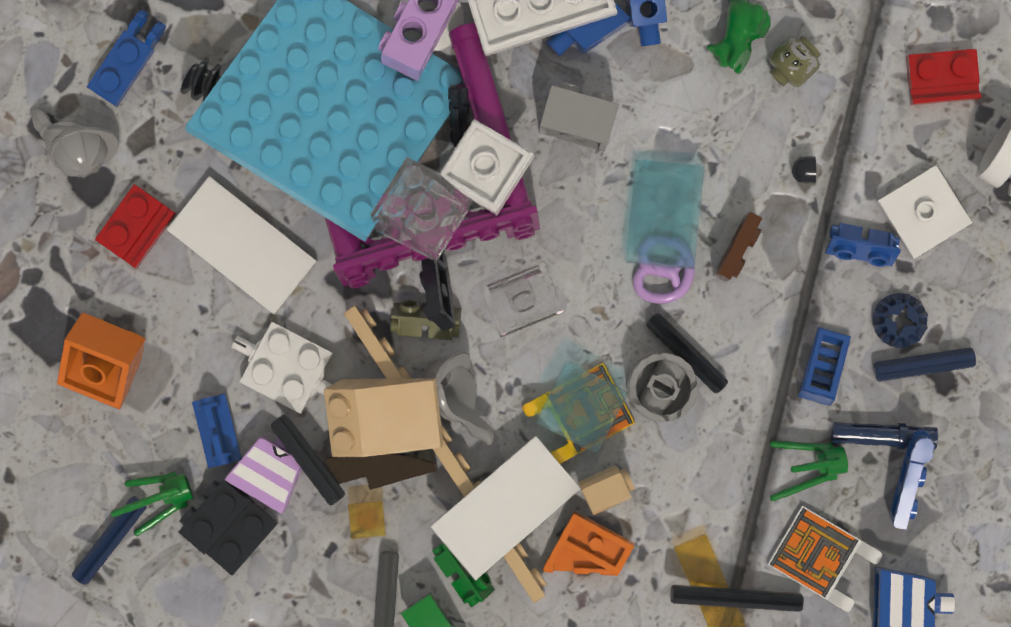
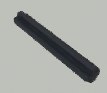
(736, 598)

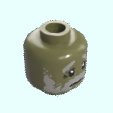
(794, 61)

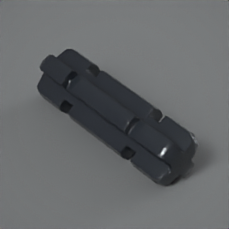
(459, 111)

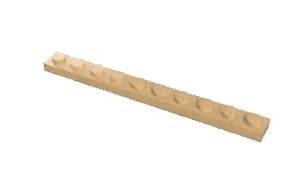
(454, 464)

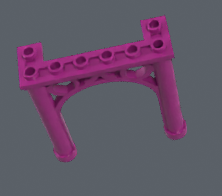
(517, 217)

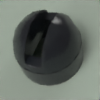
(805, 170)

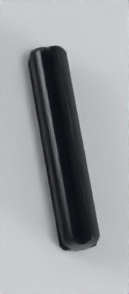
(683, 348)
(307, 459)

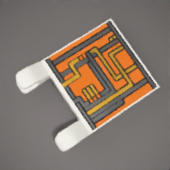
(818, 554)

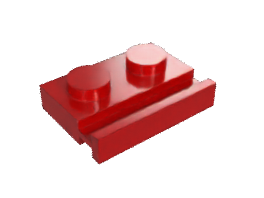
(943, 77)
(135, 226)

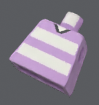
(267, 473)

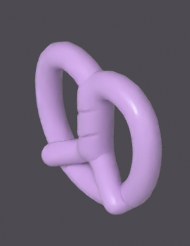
(679, 288)

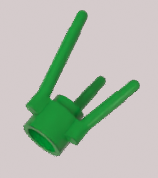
(828, 462)
(174, 491)

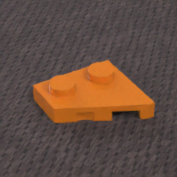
(588, 548)

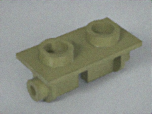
(410, 317)

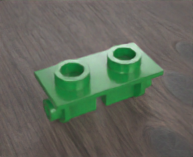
(467, 588)

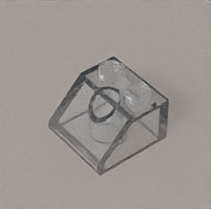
(420, 209)

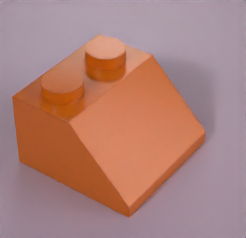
(100, 360)

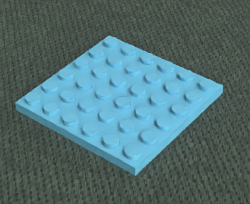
(321, 110)

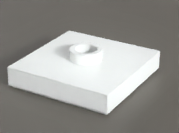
(486, 166)
(924, 212)

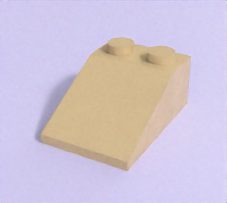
(382, 416)

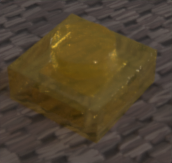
(367, 519)

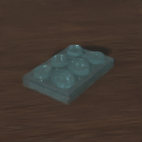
(665, 214)

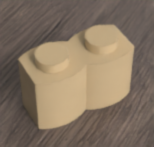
(606, 489)

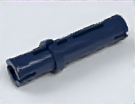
(877, 435)

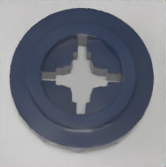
(886, 328)

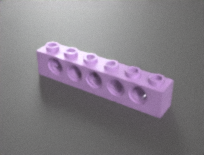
(408, 56)

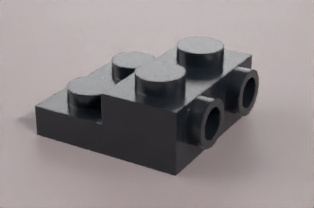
(226, 525)

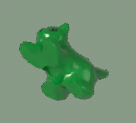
(743, 25)

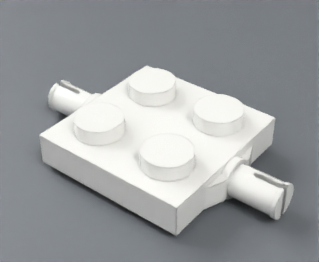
(284, 367)

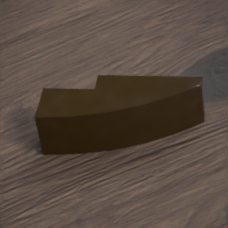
(379, 469)

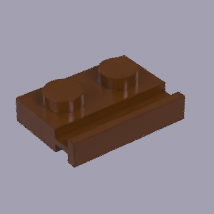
(745, 236)

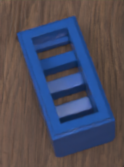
(816, 394)

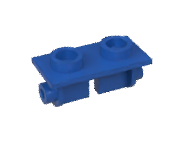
(878, 249)
(216, 430)

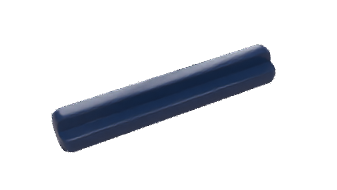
(924, 364)
(106, 544)

